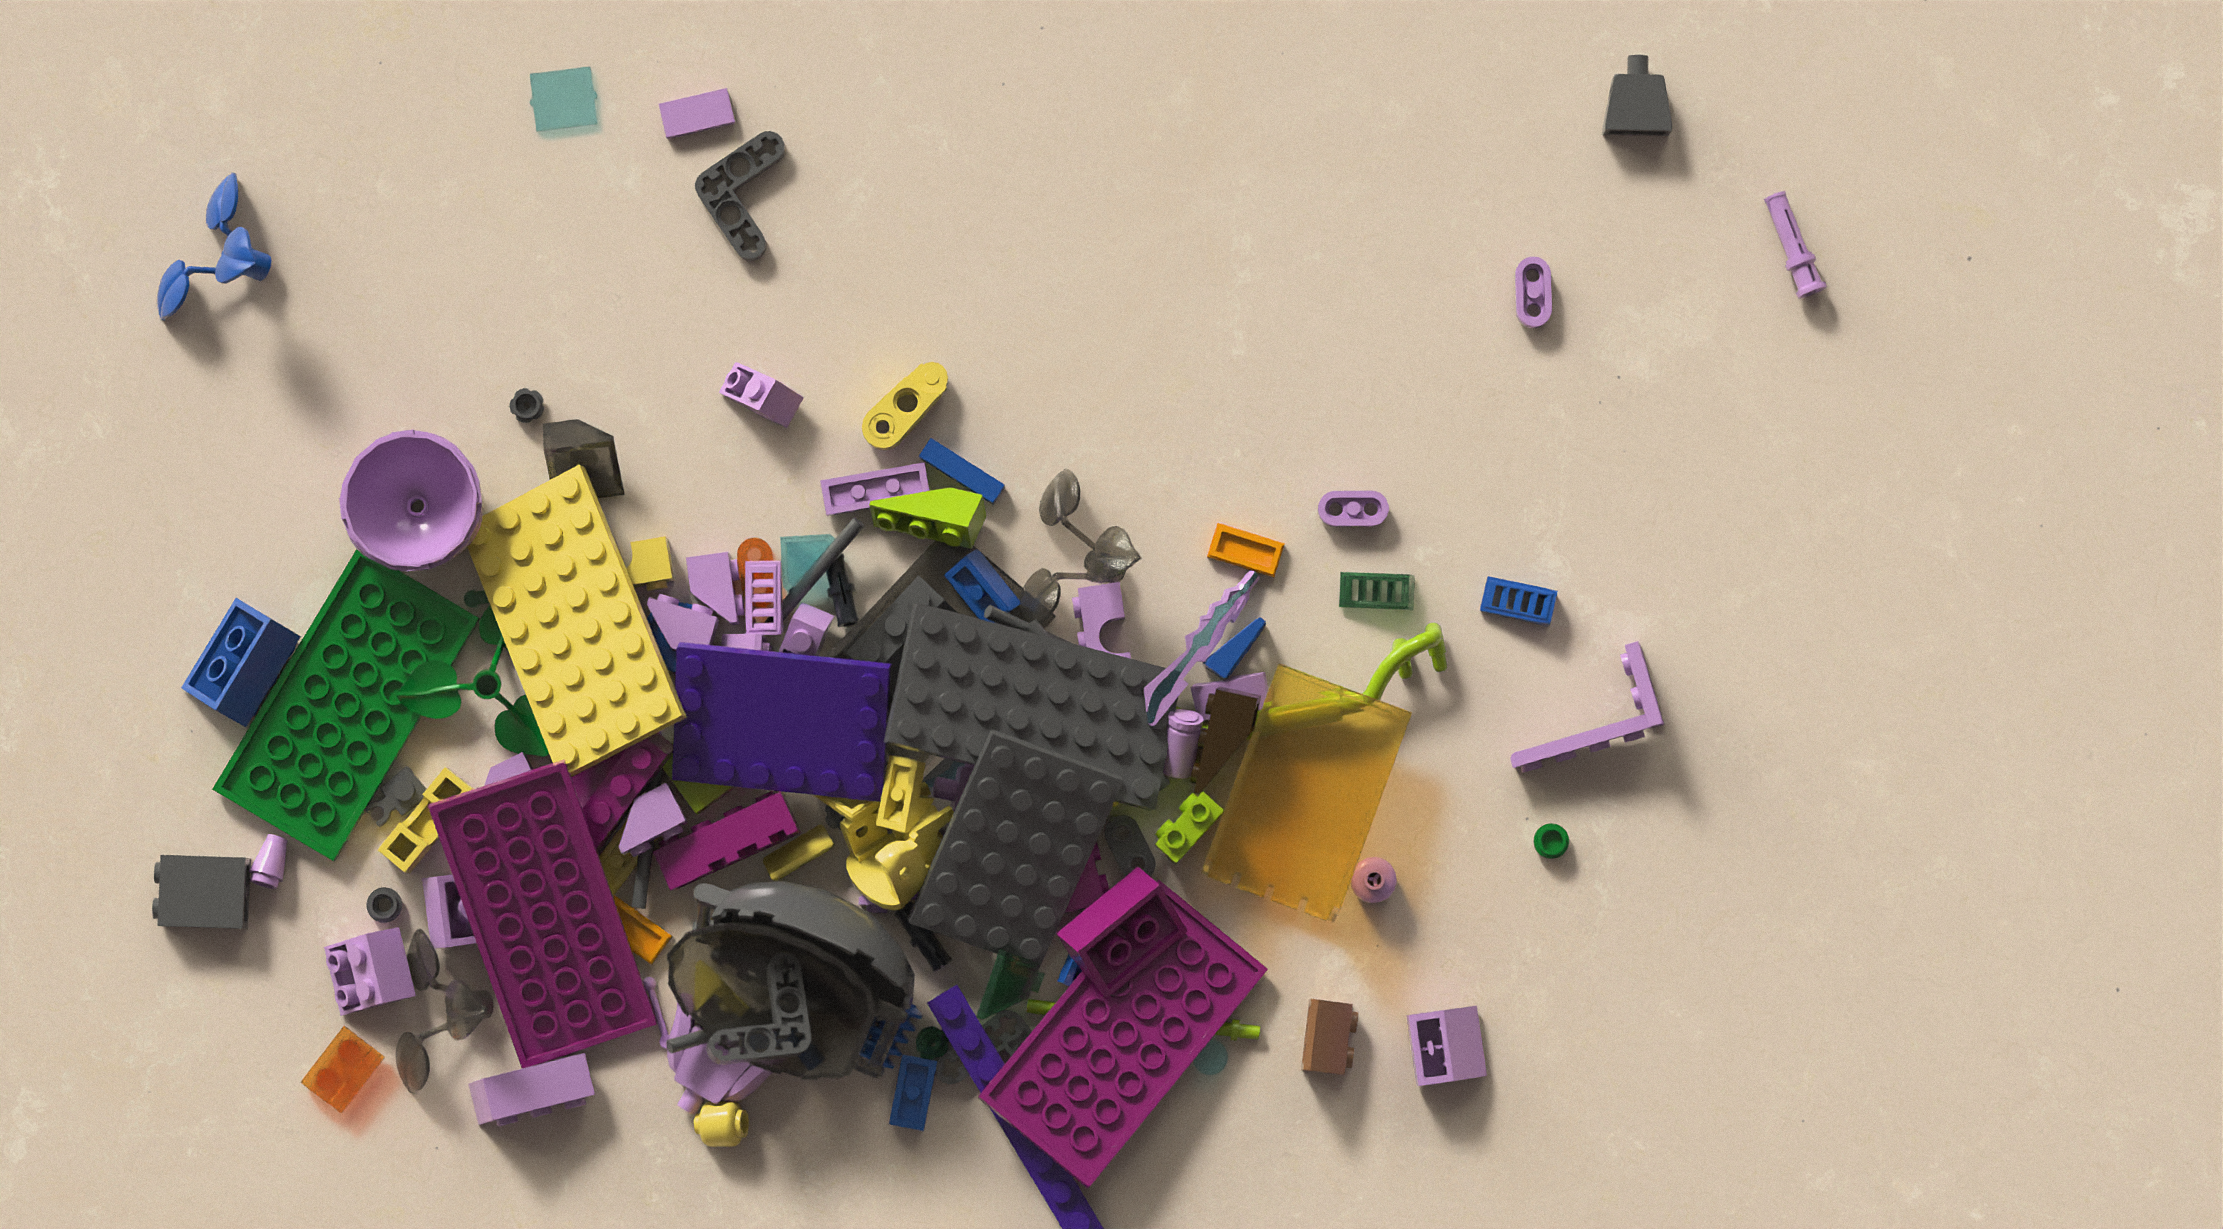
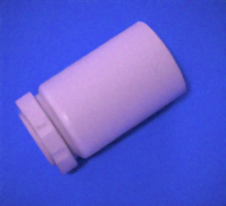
(1182, 738)

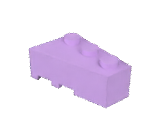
(532, 1090)

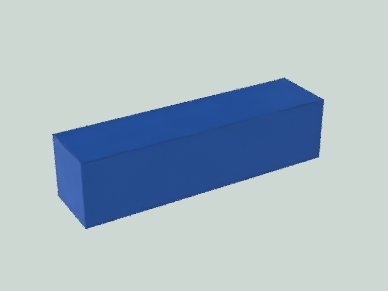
(961, 471)

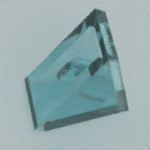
(799, 555)

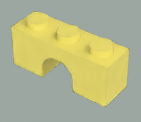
(651, 564)
(417, 834)

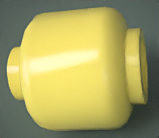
(721, 1124)

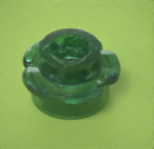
(926, 1038)

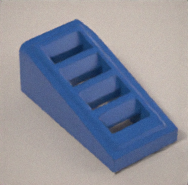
(1521, 588)
(1228, 656)

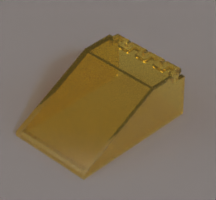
(1306, 792)

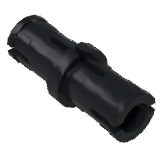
(841, 593)
(924, 940)

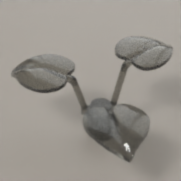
(1105, 563)
(463, 1010)

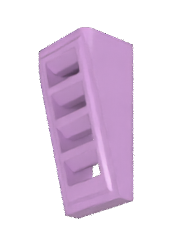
(751, 612)

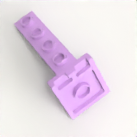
(1598, 738)

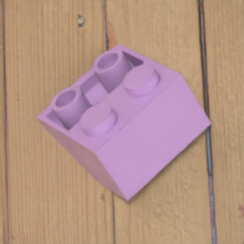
(369, 971)
(1446, 1045)

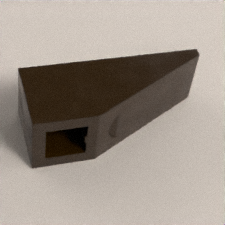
(1230, 724)

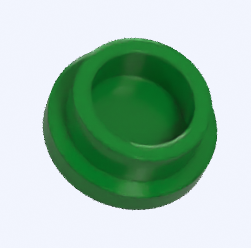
(1551, 841)

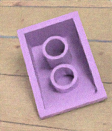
(445, 913)

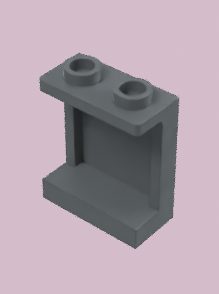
(202, 891)

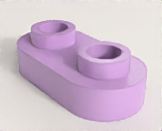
(1533, 293)
(1353, 508)

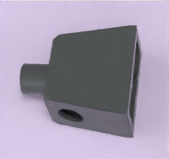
(1637, 102)

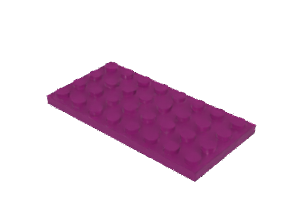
(542, 914)
(1108, 1061)

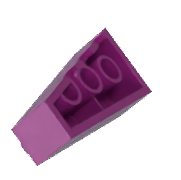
(727, 841)

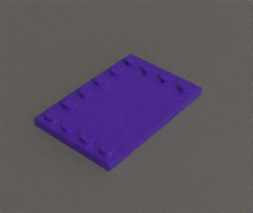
(781, 721)

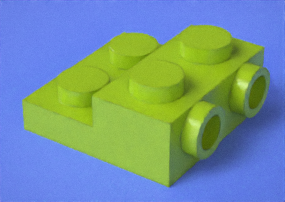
(1182, 835)

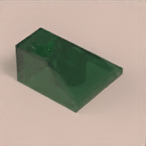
(1009, 983)

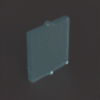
(563, 98)

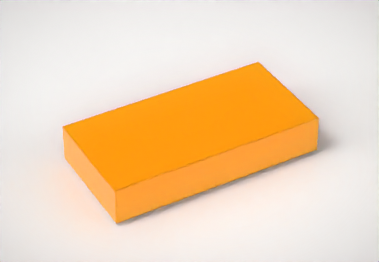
(1245, 550)
(643, 935)

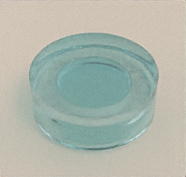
(1211, 1058)

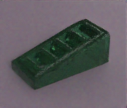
(1407, 591)

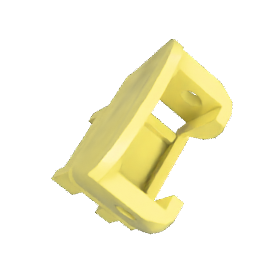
(893, 865)

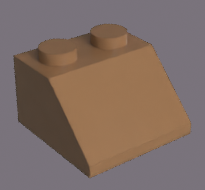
(1328, 1037)

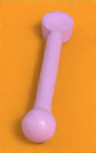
(650, 984)

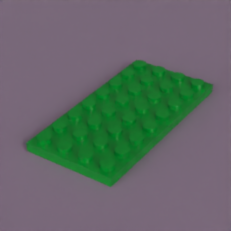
(336, 709)

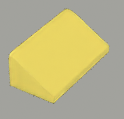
(798, 852)

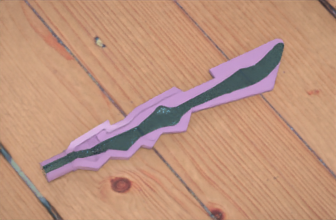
(1199, 644)

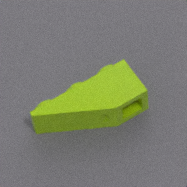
(937, 514)

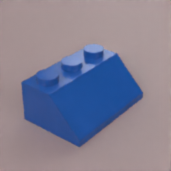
(241, 662)

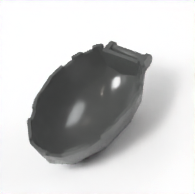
(822, 916)

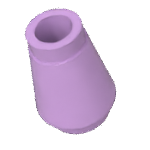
(270, 862)

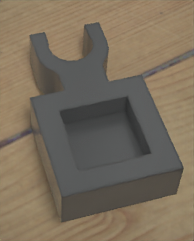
(401, 793)

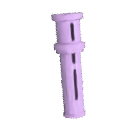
(1799, 260)

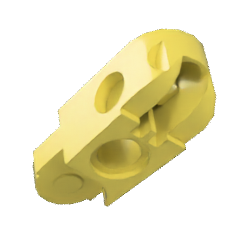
(926, 384)

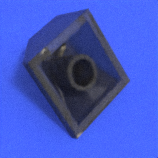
(578, 443)

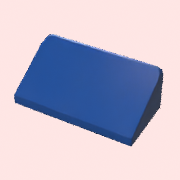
(981, 585)

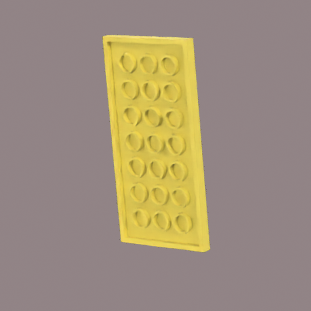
(573, 622)

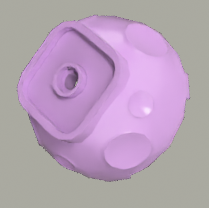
(387, 482)

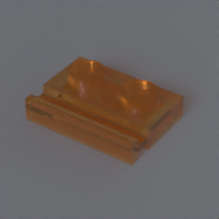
(343, 1069)

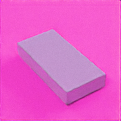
(697, 113)

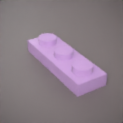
(858, 490)

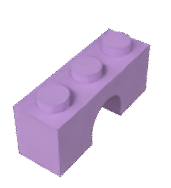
(1098, 607)

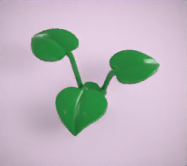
(434, 694)

